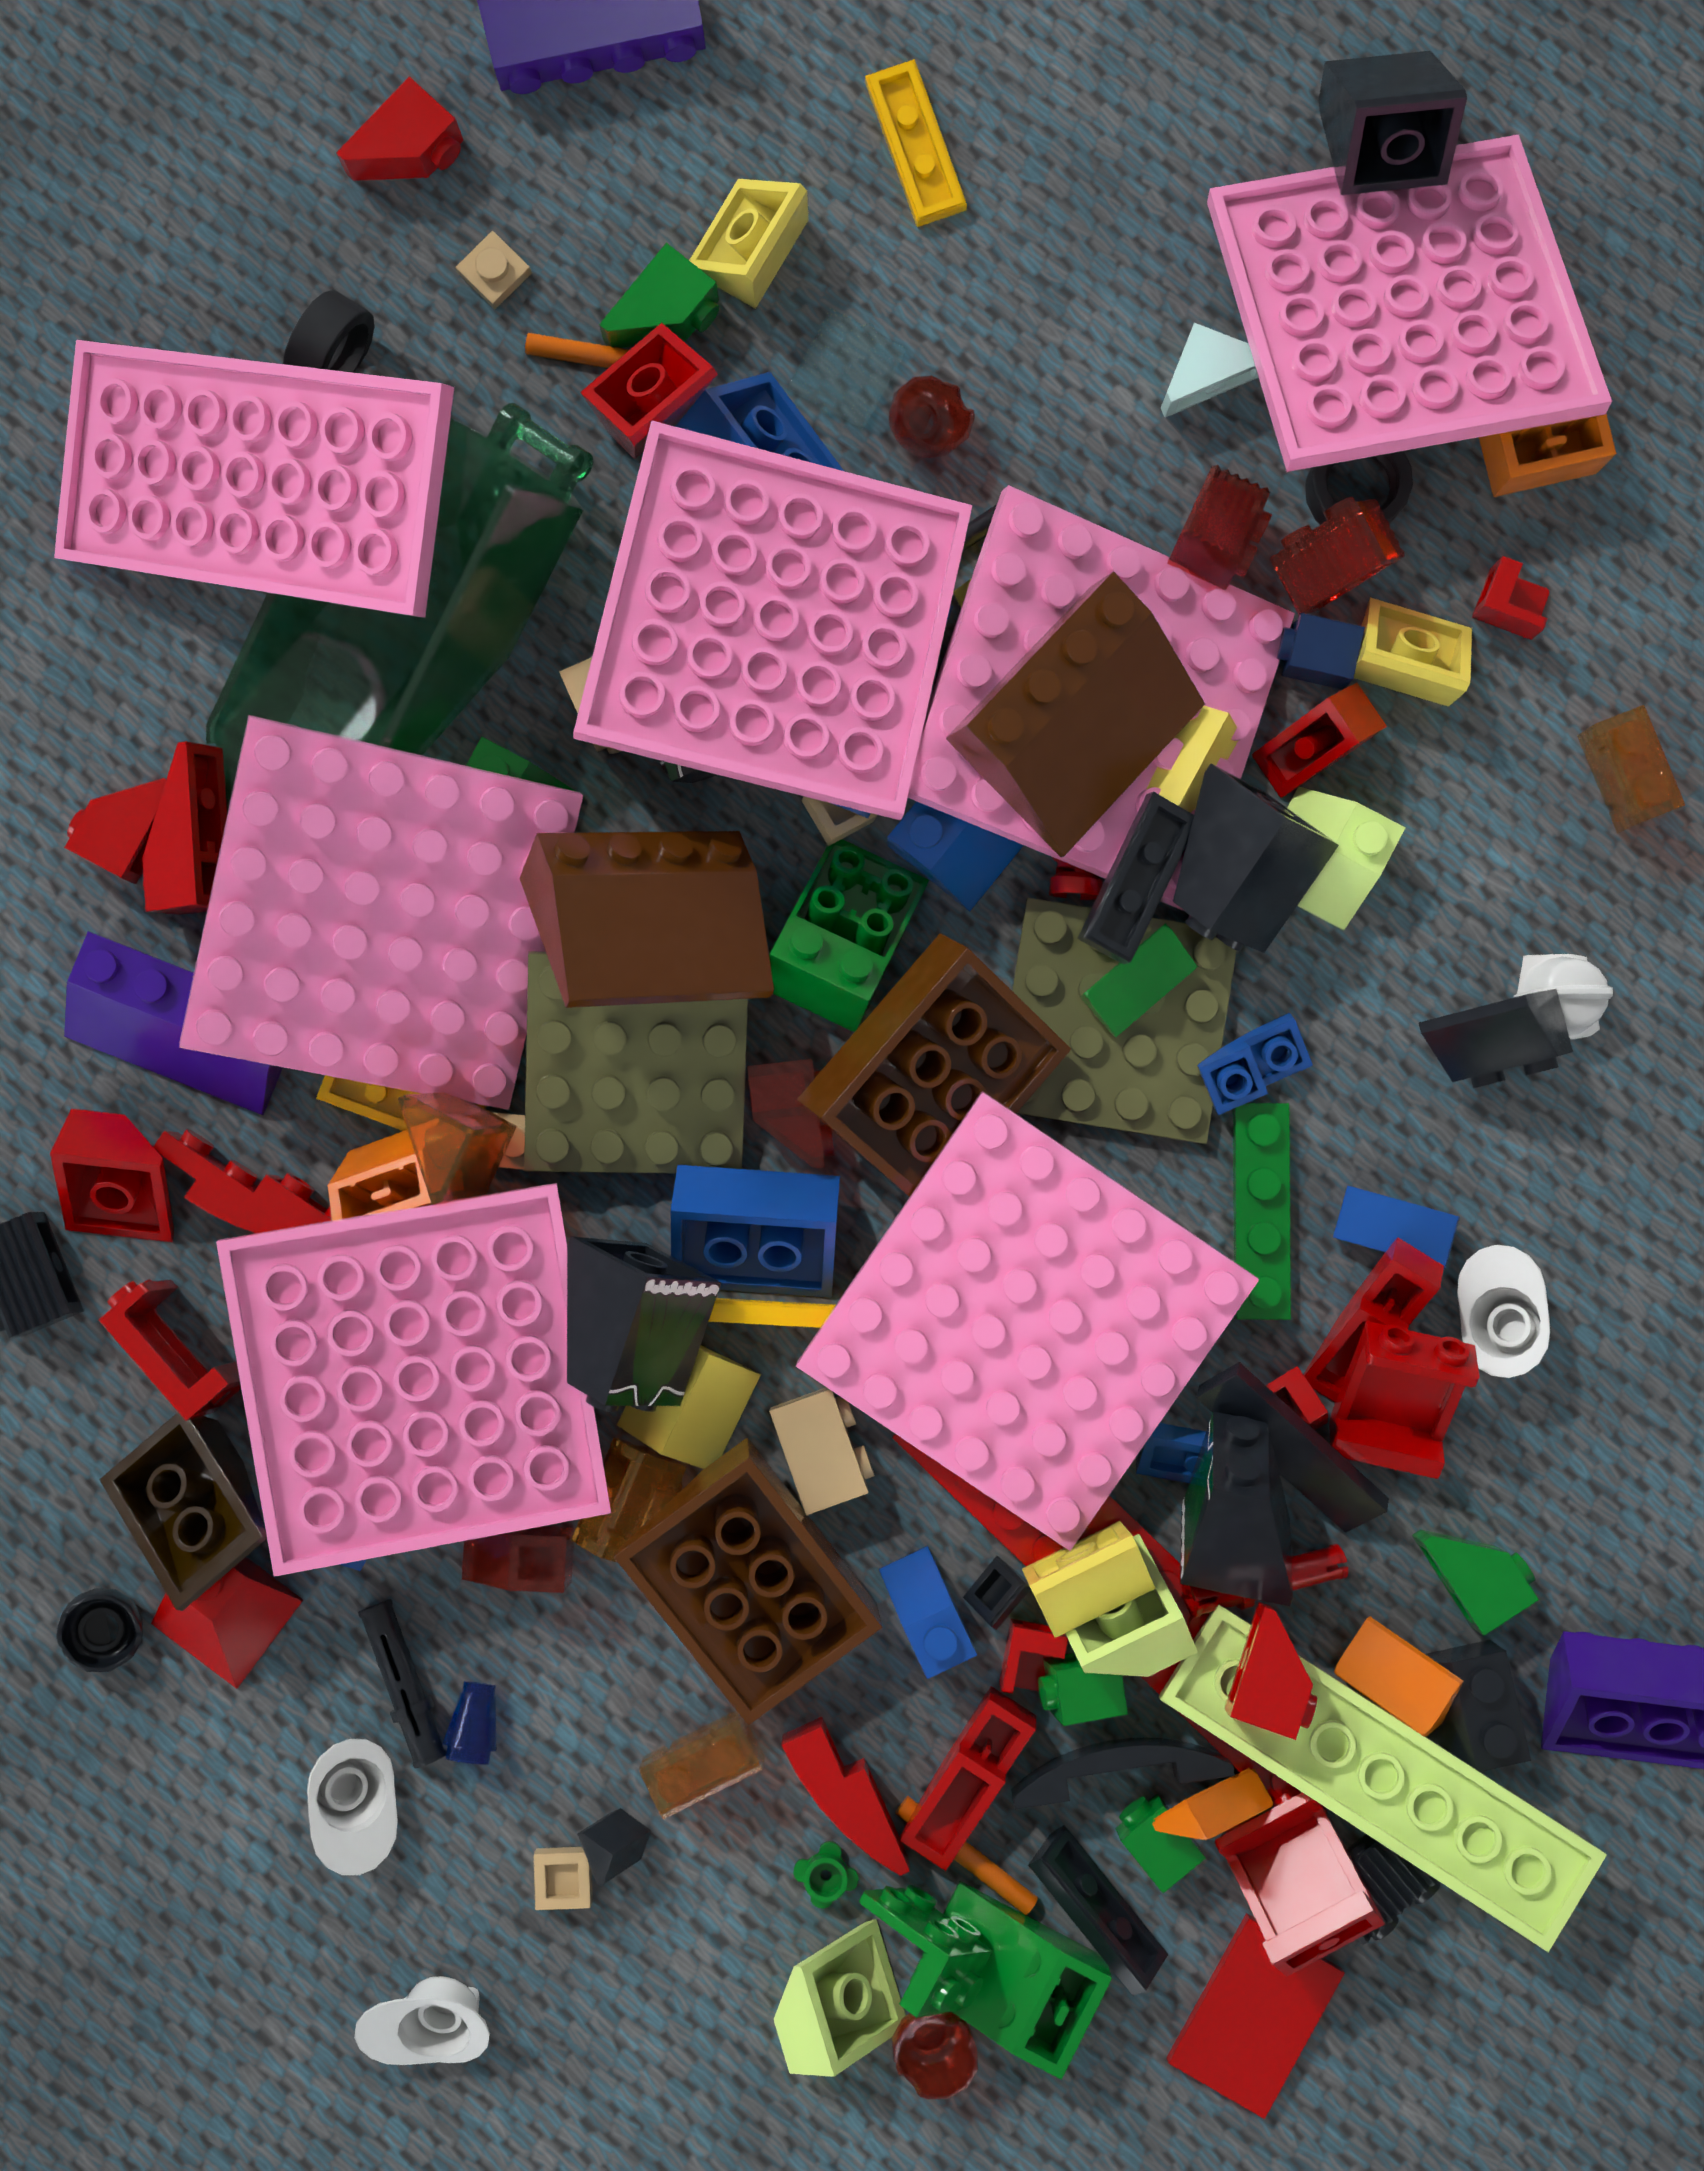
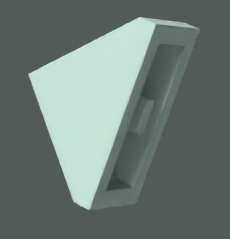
(1208, 368)

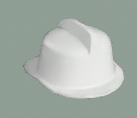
(1579, 985)
(1504, 1310)
(352, 1807)
(427, 2026)

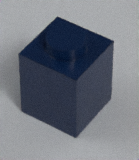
(1320, 651)

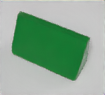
(1136, 986)

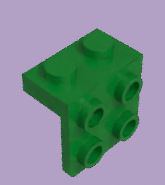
(953, 1956)

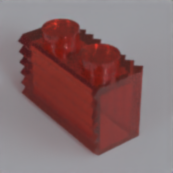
(1220, 527)
(1336, 555)

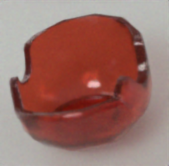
(912, 410)
(935, 2054)

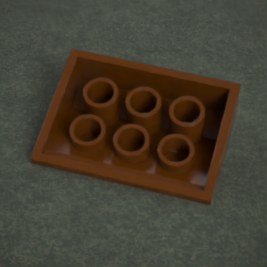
(1080, 714)
(649, 916)
(926, 1060)
(749, 1582)

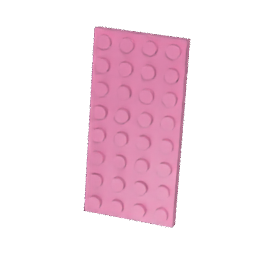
(254, 475)

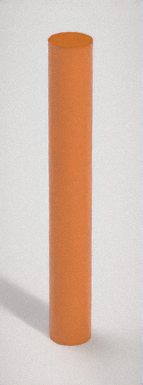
(572, 350)
(983, 1868)

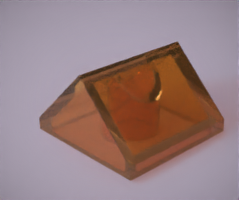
(455, 1144)

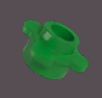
(826, 1890)

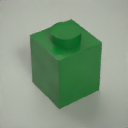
(1077, 1695)
(1160, 1854)

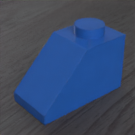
(928, 1612)

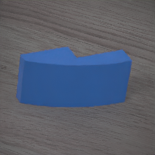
(1252, 1062)
(1379, 1219)

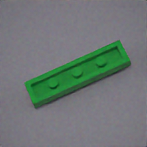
(1263, 1207)

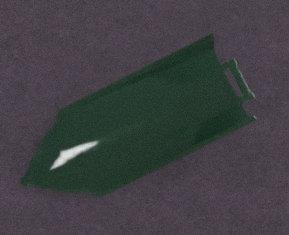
(404, 675)

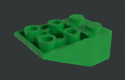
(844, 933)
(1035, 1984)

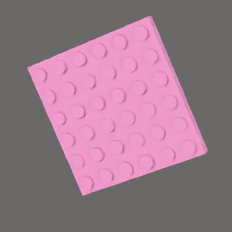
(1406, 308)
(1024, 581)
(774, 621)
(372, 916)
(1026, 1321)
(411, 1378)

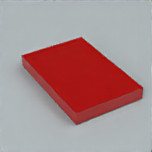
(1252, 2021)

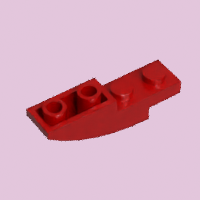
(230, 1188)

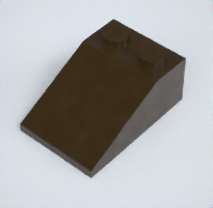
(187, 1505)

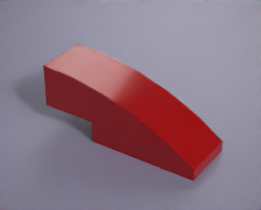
(1389, 1296)
(969, 1778)
(845, 1794)

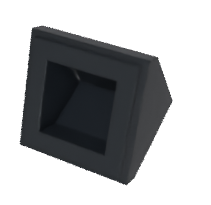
(997, 1592)
(613, 1844)

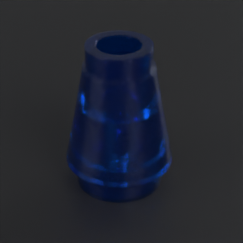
(473, 1725)

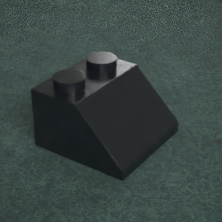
(1500, 1037)
(1485, 1716)

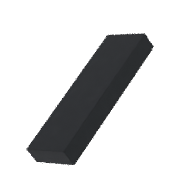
(1137, 878)
(1098, 1910)

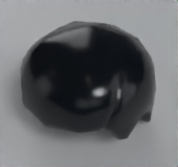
(86, 1635)

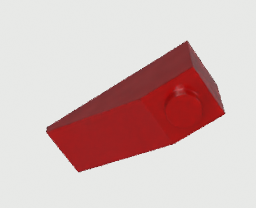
(186, 832)

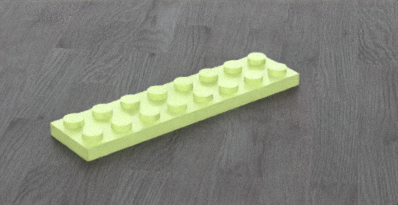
(1400, 1790)

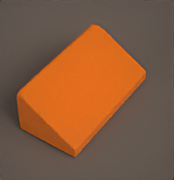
(1398, 1677)
(1216, 1807)

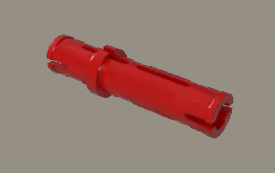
(1307, 1570)

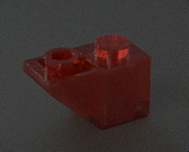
(777, 1110)
(521, 1560)

